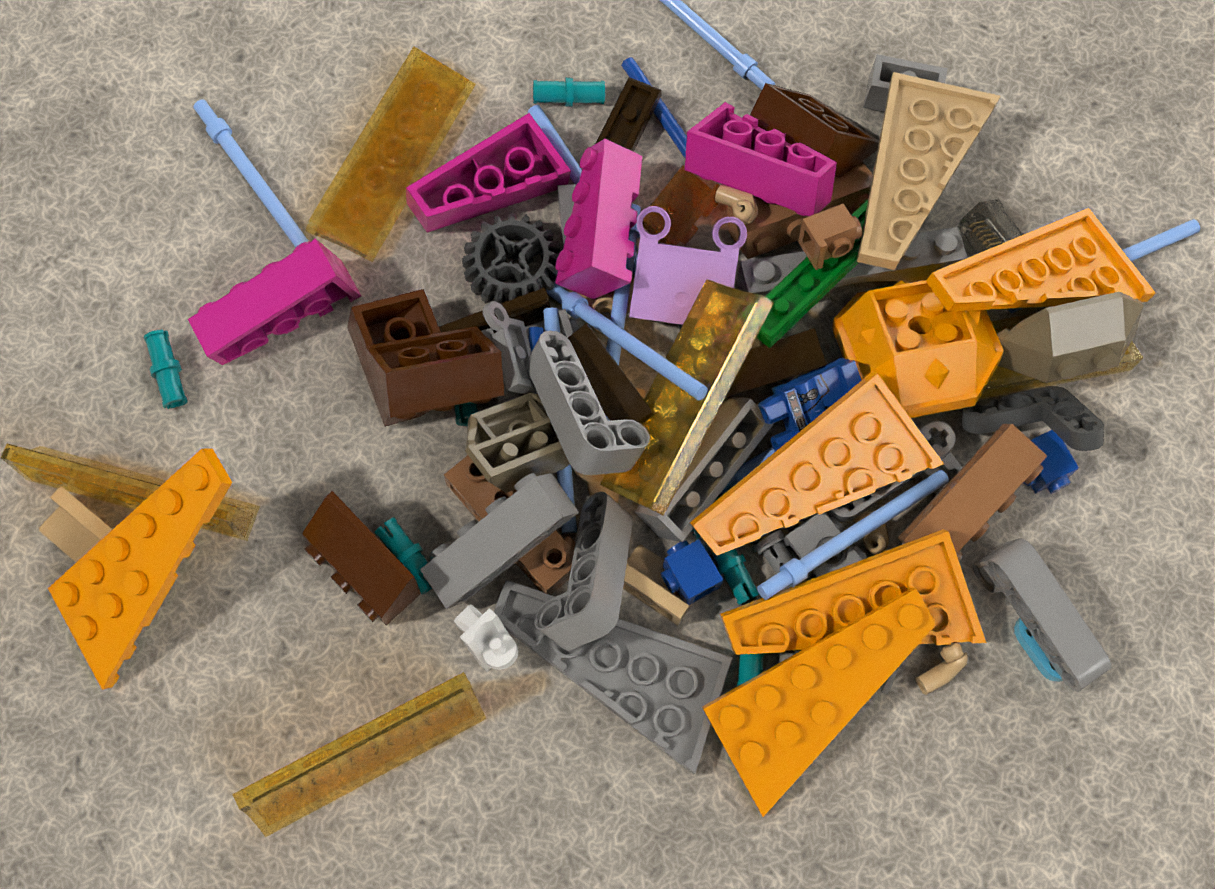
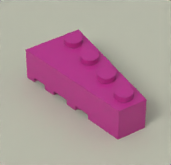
(759, 162)
(490, 176)
(601, 222)
(273, 302)

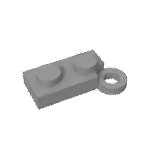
(514, 347)

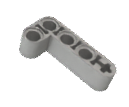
(576, 415)
(595, 579)
(1045, 611)

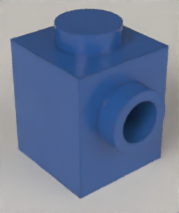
(1056, 466)
(690, 572)

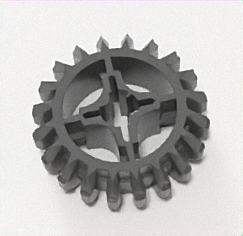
(497, 236)

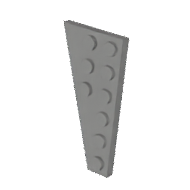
(634, 672)

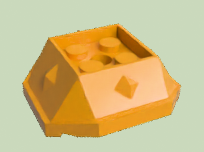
(919, 348)

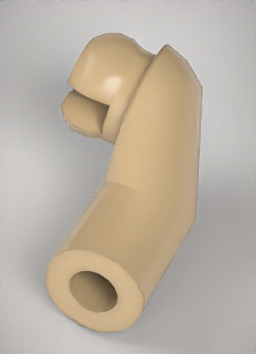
(742, 203)
(877, 540)
(943, 673)

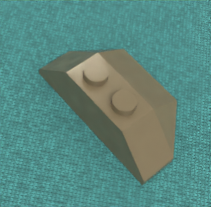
(1072, 338)
(514, 442)

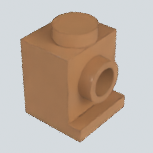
(828, 234)

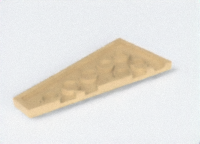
(918, 151)

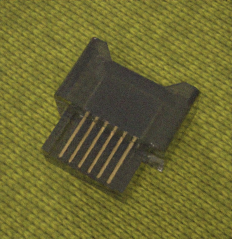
(988, 226)

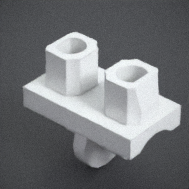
(486, 638)

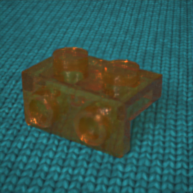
(685, 201)

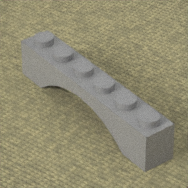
(925, 255)

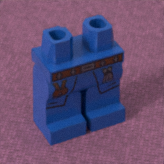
(808, 397)

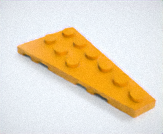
(1042, 269)
(832, 461)
(132, 569)
(833, 600)
(800, 705)

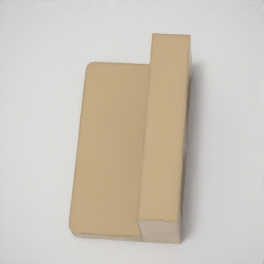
(73, 526)
(646, 584)

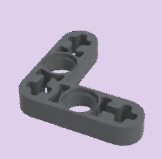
(1049, 404)

